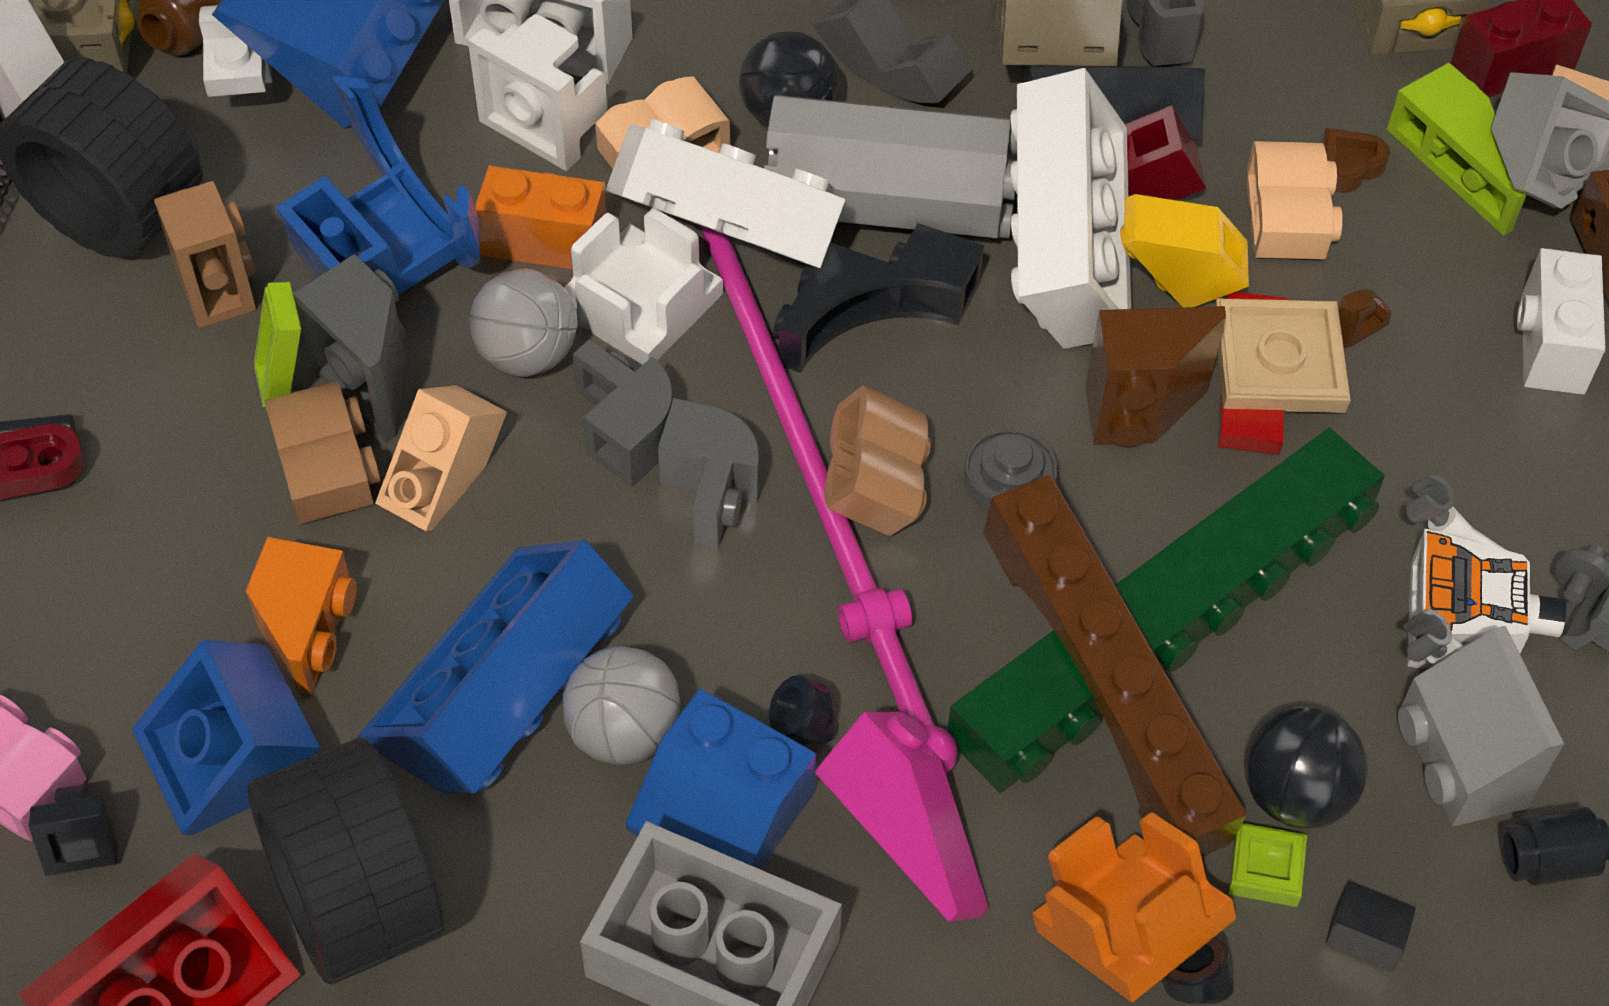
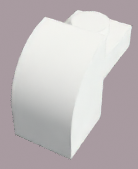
(228, 62)

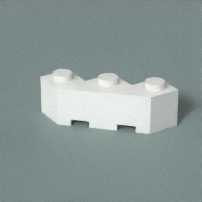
(726, 192)

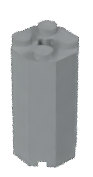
(900, 163)

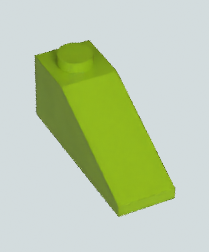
(1449, 129)

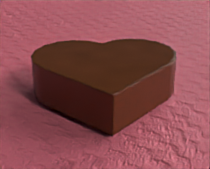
(1356, 157)

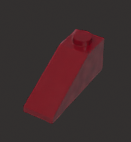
(1162, 157)

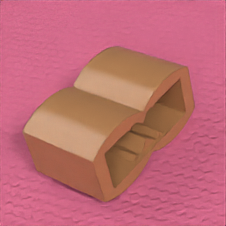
(321, 453)
(877, 461)

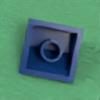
(218, 729)
(725, 782)

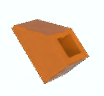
(297, 604)

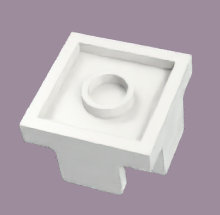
(527, 95)
(640, 285)

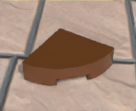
(1361, 316)

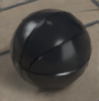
(786, 66)
(1305, 767)

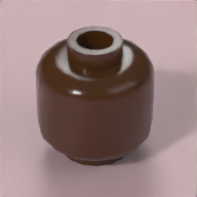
(172, 24)

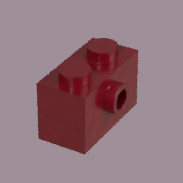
(1519, 39)

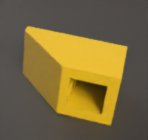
(1186, 248)

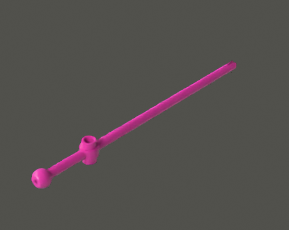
(873, 612)

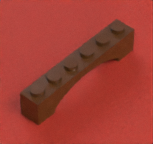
(1157, 739)

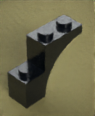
(924, 279)

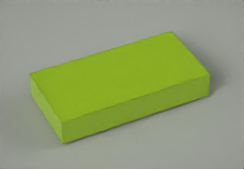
(276, 341)

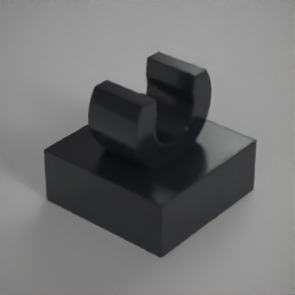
(73, 832)

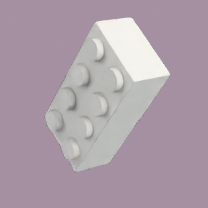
(1069, 205)

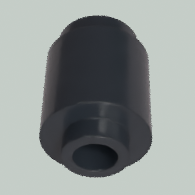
(1555, 846)

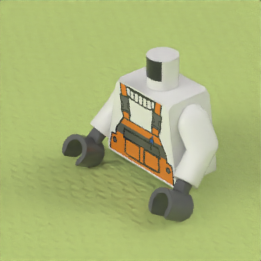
(1466, 584)

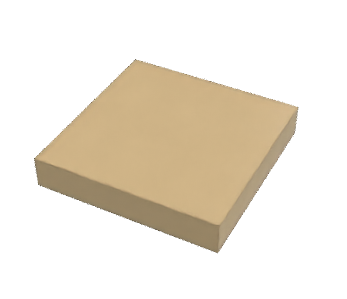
(1282, 356)

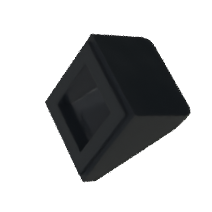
(1371, 926)

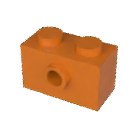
(536, 215)

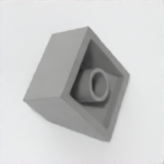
(1480, 730)

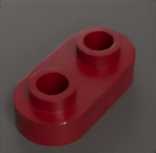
(27, 455)

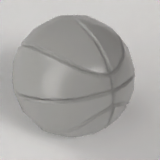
(523, 322)
(620, 705)

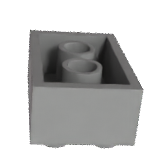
(707, 929)

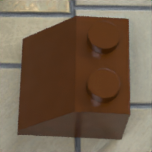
(1149, 370)

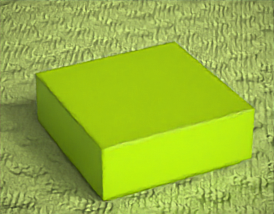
(1267, 865)

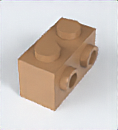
(207, 253)

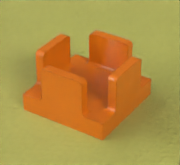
(1131, 907)

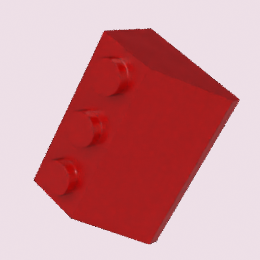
(173, 946)

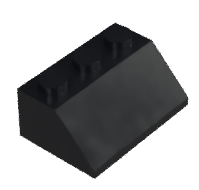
(1141, 90)

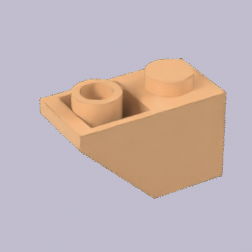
(439, 454)

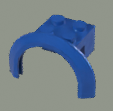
(388, 223)

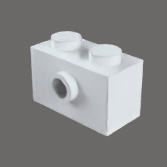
(1562, 321)

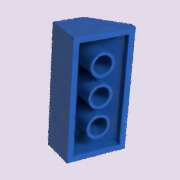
(499, 666)

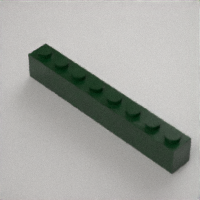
(1177, 600)

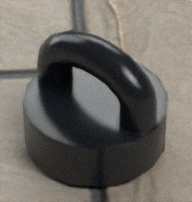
(803, 711)
(1203, 976)

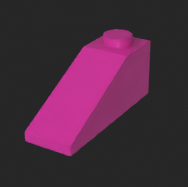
(907, 806)

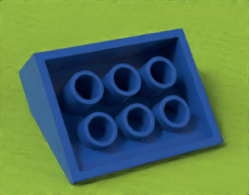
(331, 38)

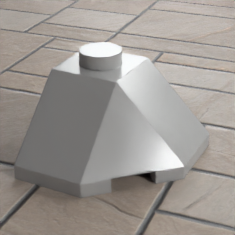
(1551, 136)

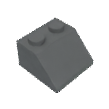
(357, 339)

